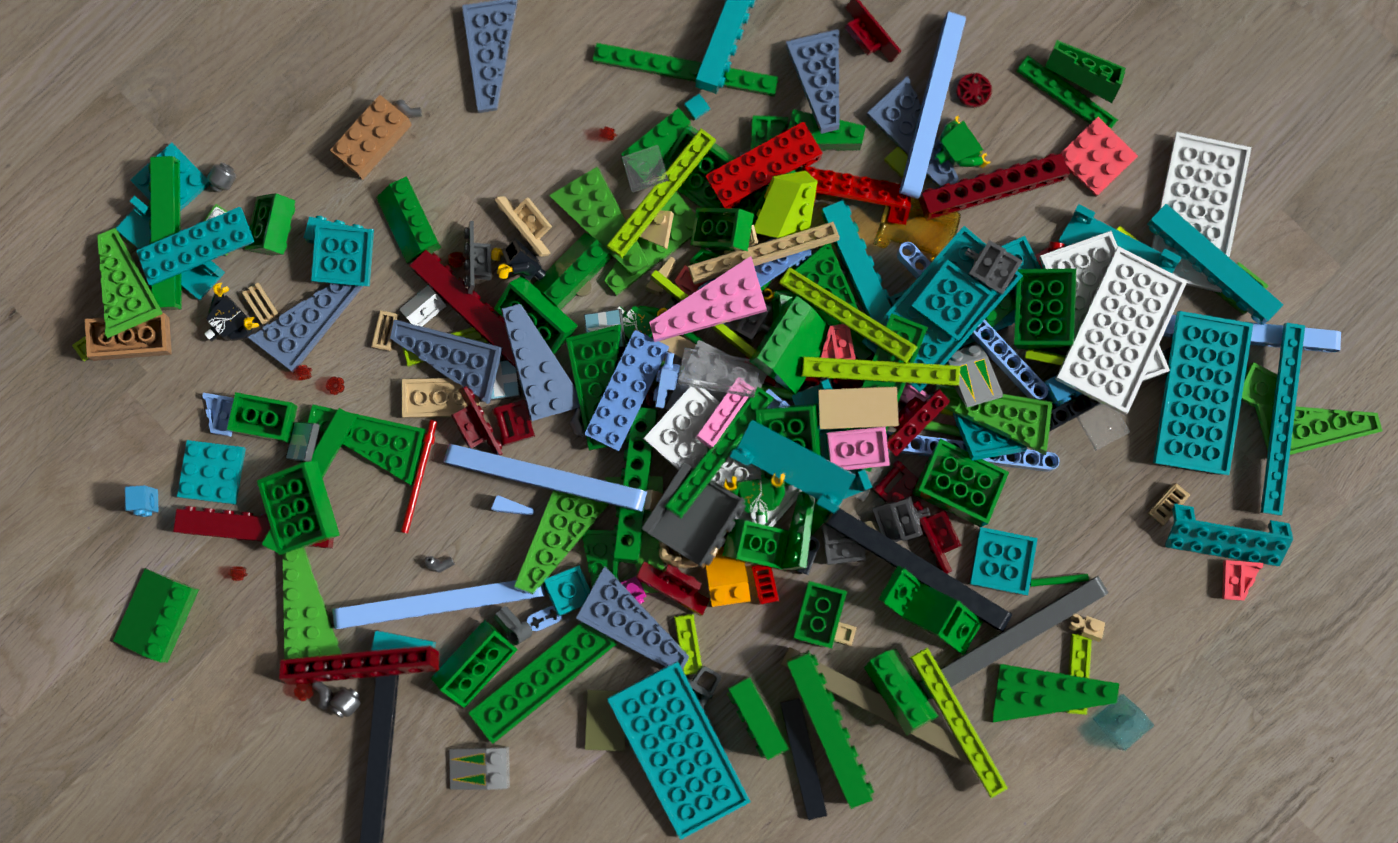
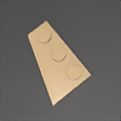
(658, 230)

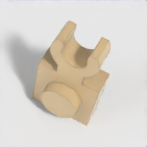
(1089, 626)

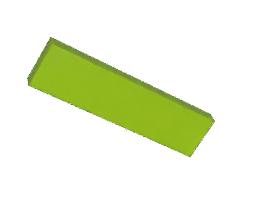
(1079, 661)

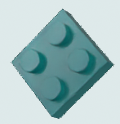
(567, 590)

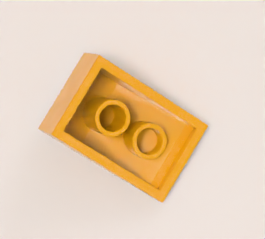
(727, 581)

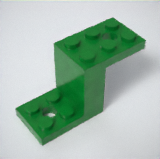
(930, 610)

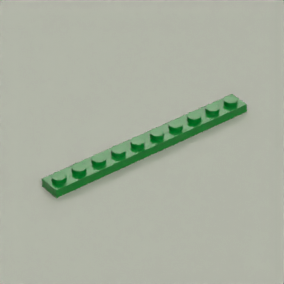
(680, 68)

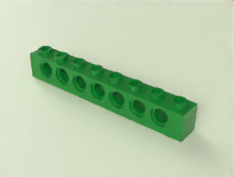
(631, 553)

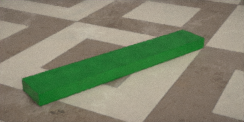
(1063, 92)

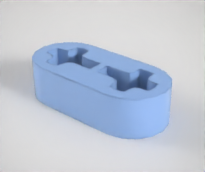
(542, 614)

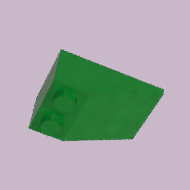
(756, 543)

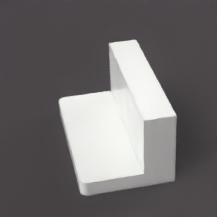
(423, 307)

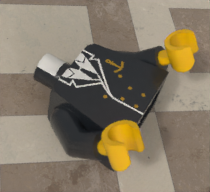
(520, 261)
(227, 317)

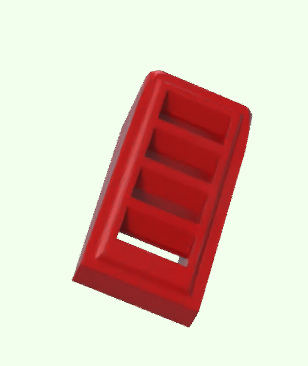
(774, 598)

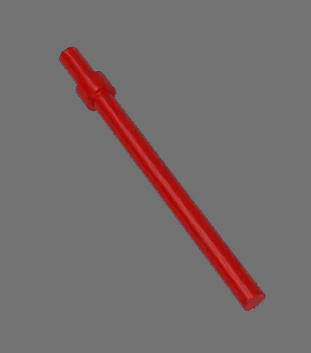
(428, 440)

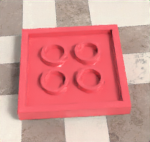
(1098, 156)

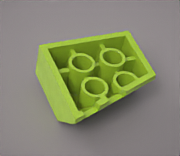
(787, 205)

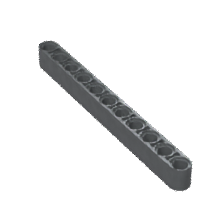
(1021, 632)

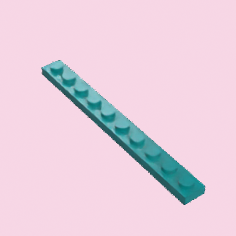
(1282, 419)

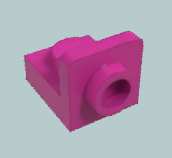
(635, 588)

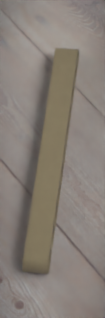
(876, 705)

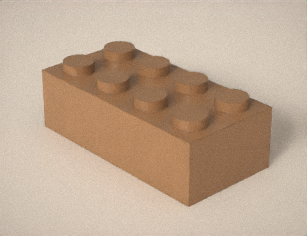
(371, 137)
(143, 340)

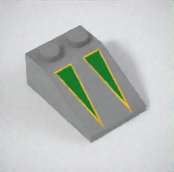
(977, 376)
(479, 768)

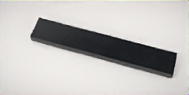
(803, 759)

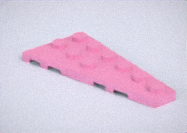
(723, 300)

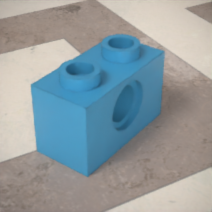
(141, 500)

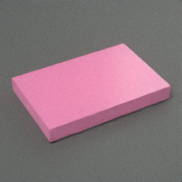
(859, 448)

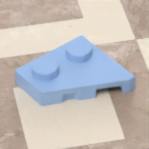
(218, 412)

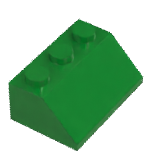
(271, 224)

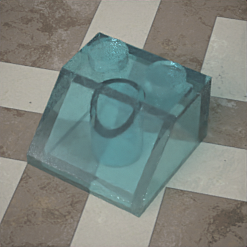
(1123, 722)

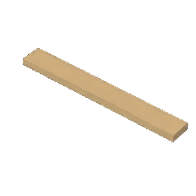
(765, 252)

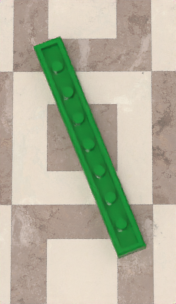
(324, 454)
(717, 456)

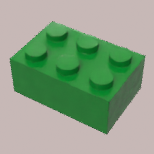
(722, 229)
(262, 417)
(819, 614)

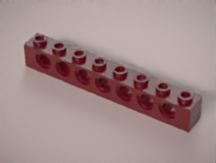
(1053, 163)
(359, 665)

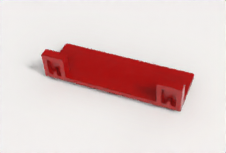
(758, 166)
(863, 189)

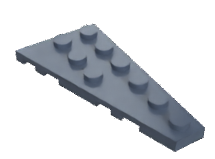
(488, 38)
(818, 72)
(898, 118)
(302, 327)
(457, 357)
(540, 374)
(623, 618)

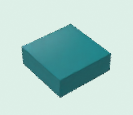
(697, 106)

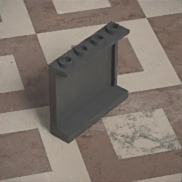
(702, 525)

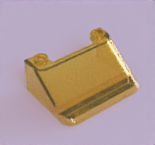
(927, 235)

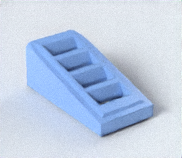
(507, 506)

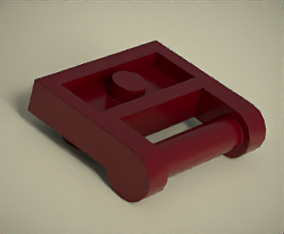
(519, 419)
(903, 487)

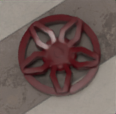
(974, 90)

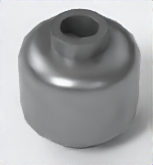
(221, 177)
(345, 702)

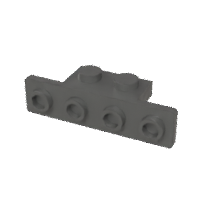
(478, 259)

